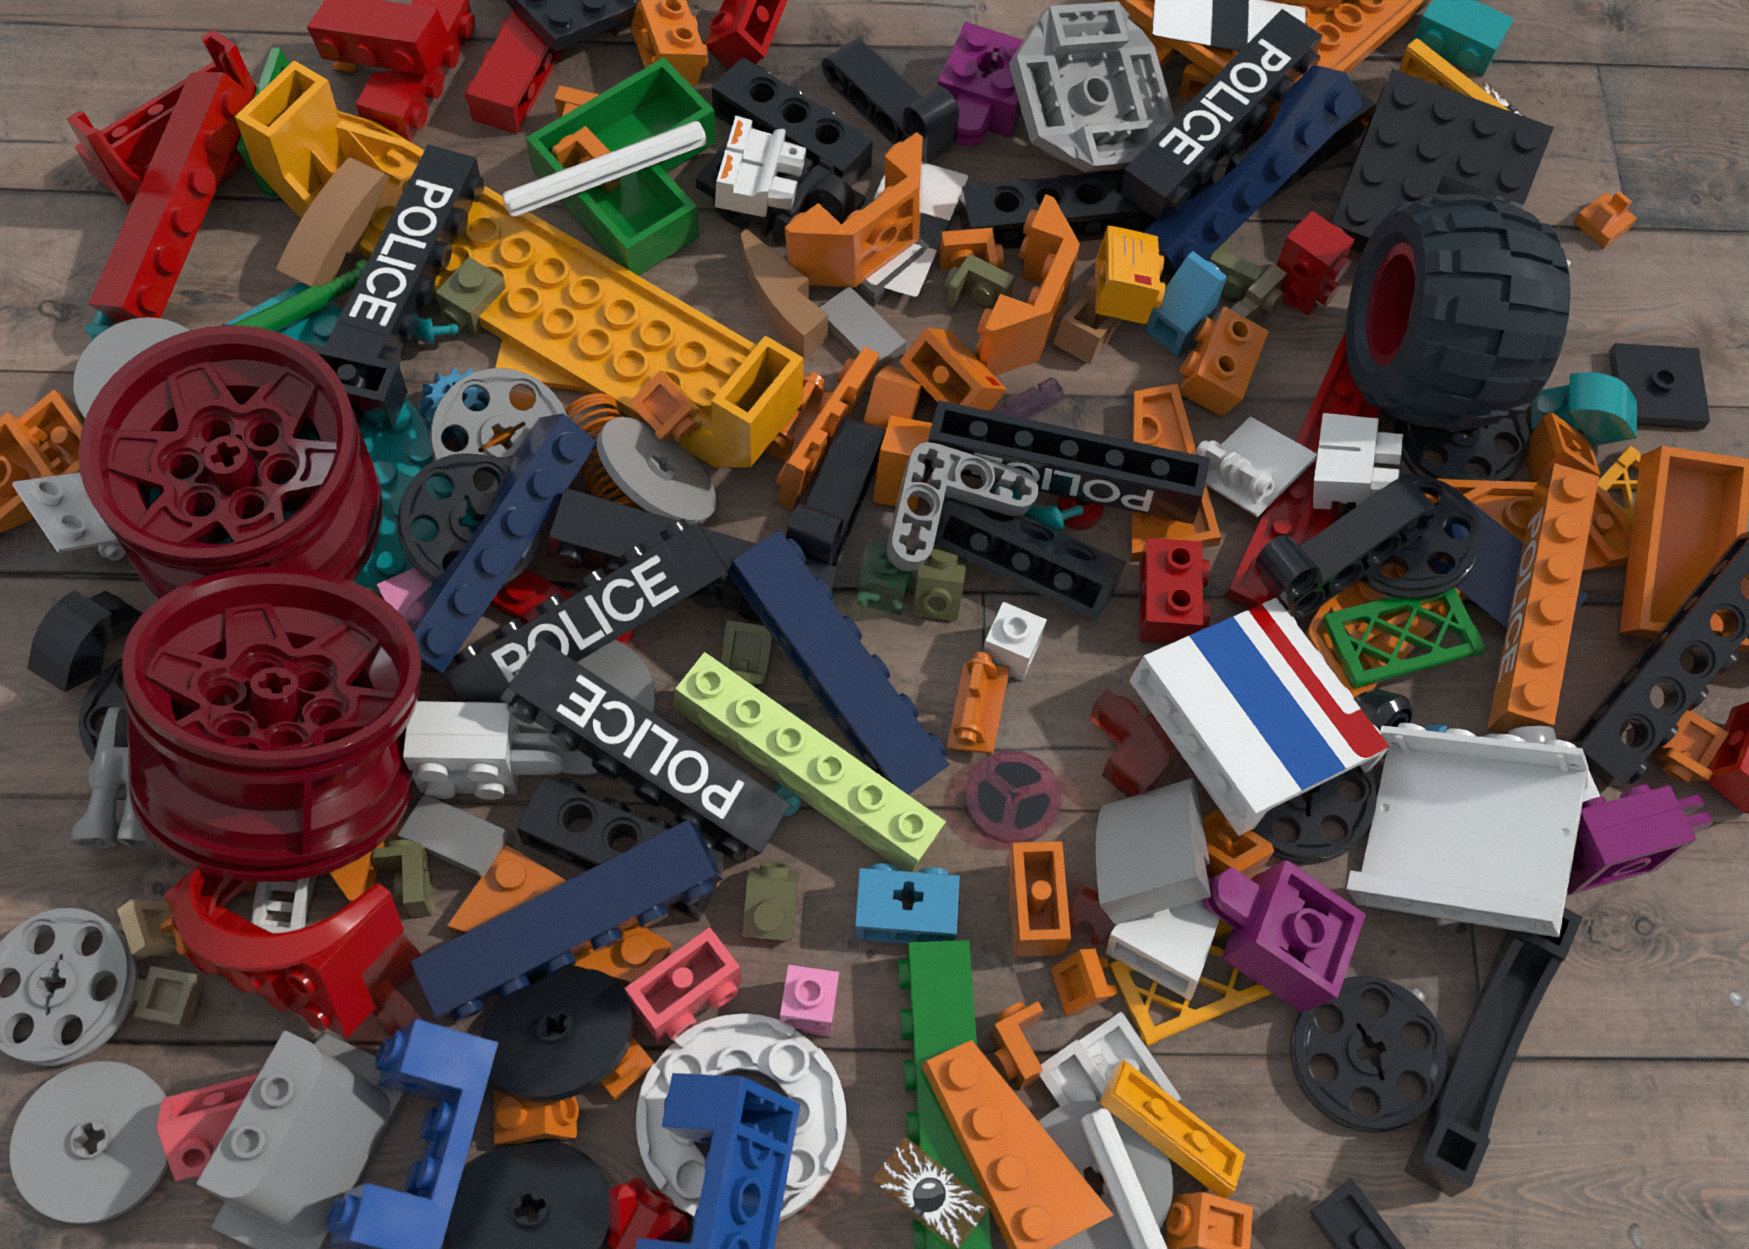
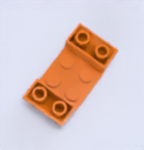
(869, 237)
(1019, 331)

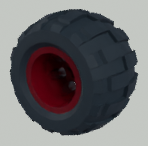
(1457, 311)

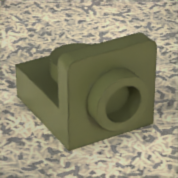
(978, 280)
(413, 881)

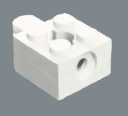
(474, 750)

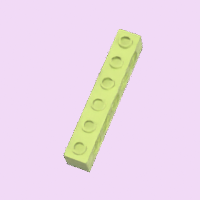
(807, 763)

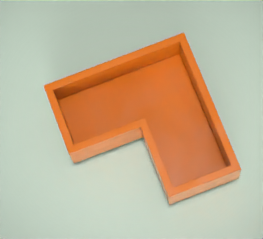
(1683, 522)

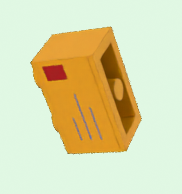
(1128, 275)

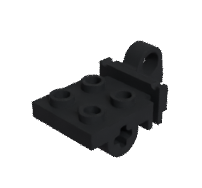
(813, 187)

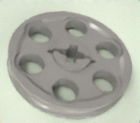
(498, 413)
(77, 998)

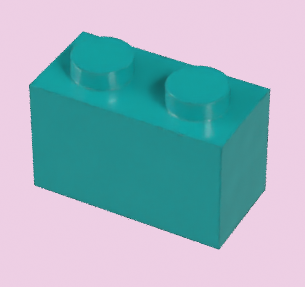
(1464, 32)

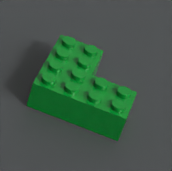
(648, 212)

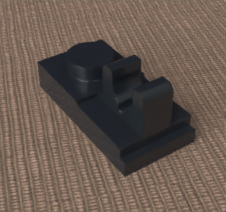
(1352, 1221)

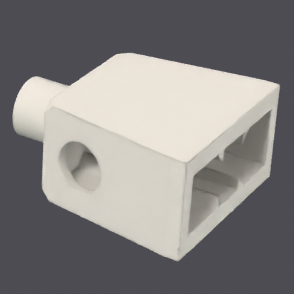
(1167, 945)

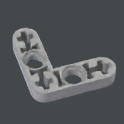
(947, 482)

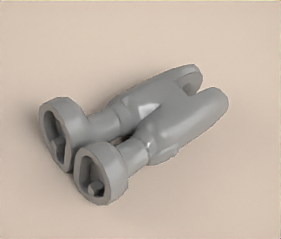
(106, 776)

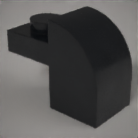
(74, 637)

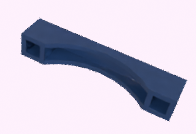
(1306, 120)
(531, 490)

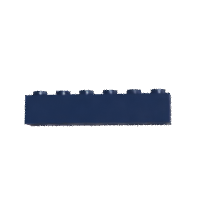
(836, 663)
(566, 921)

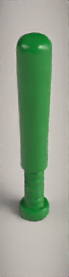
(304, 303)

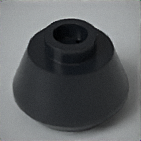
(1385, 708)

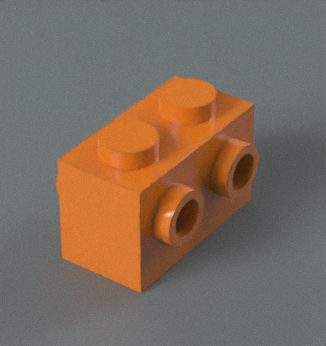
(671, 33)
(1222, 361)

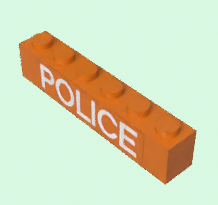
(1544, 600)

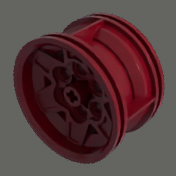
(208, 409)
(269, 722)

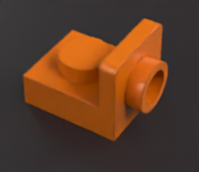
(581, 148)
(958, 244)
(1208, 1222)

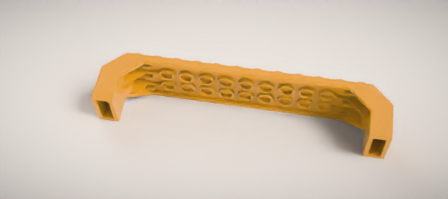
(559, 296)

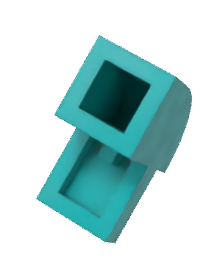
(1593, 403)

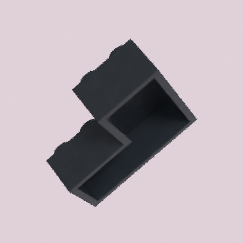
(1434, 143)

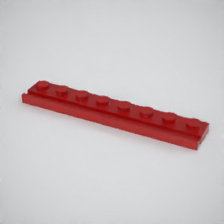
(1293, 509)

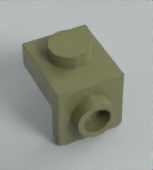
(1239, 272)
(468, 295)
(940, 586)
(747, 651)
(770, 902)

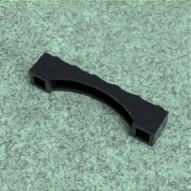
(1462, 1115)

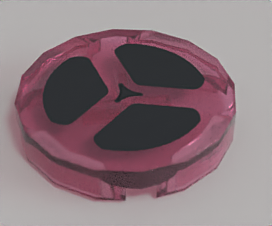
(1012, 797)

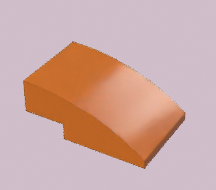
(36, 446)

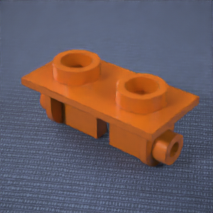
(787, 439)
(978, 705)

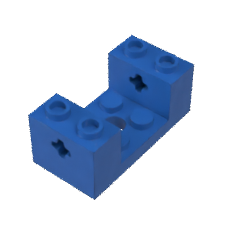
(441, 1068)
(748, 1156)

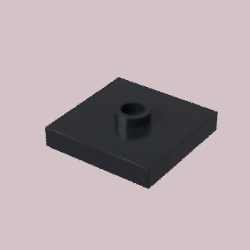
(1664, 383)

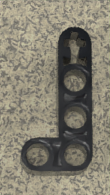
(890, 101)
(838, 493)
(1347, 549)

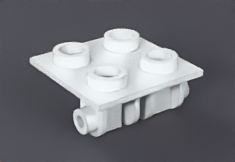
(1254, 465)
(67, 514)

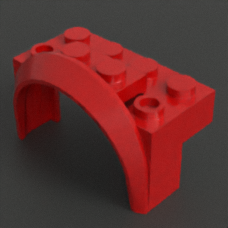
(126, 147)
(300, 970)

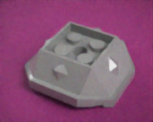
(1090, 86)

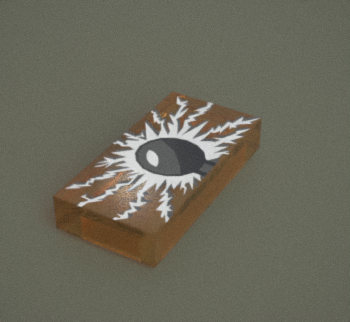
(930, 1193)

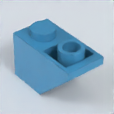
(1186, 302)

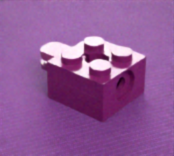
(982, 83)
(1632, 835)
(1283, 911)

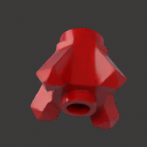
(643, 1214)

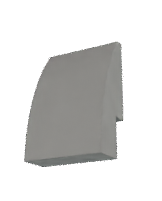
(1151, 852)

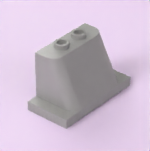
(299, 1143)

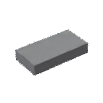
(860, 325)
(454, 835)

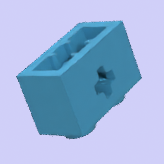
(880, 905)

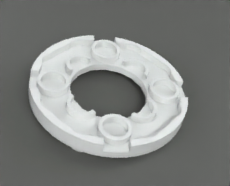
(759, 1046)

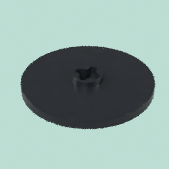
(554, 1067)
(544, 1174)

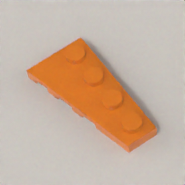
(1163, 423)
(817, 439)
(517, 879)
(1016, 1163)

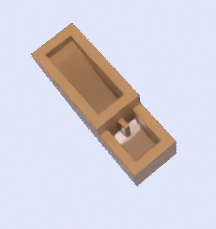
(333, 224)
(783, 296)
(1084, 331)

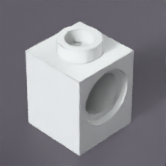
(1014, 639)

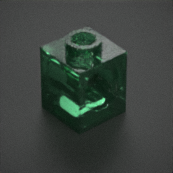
(881, 583)

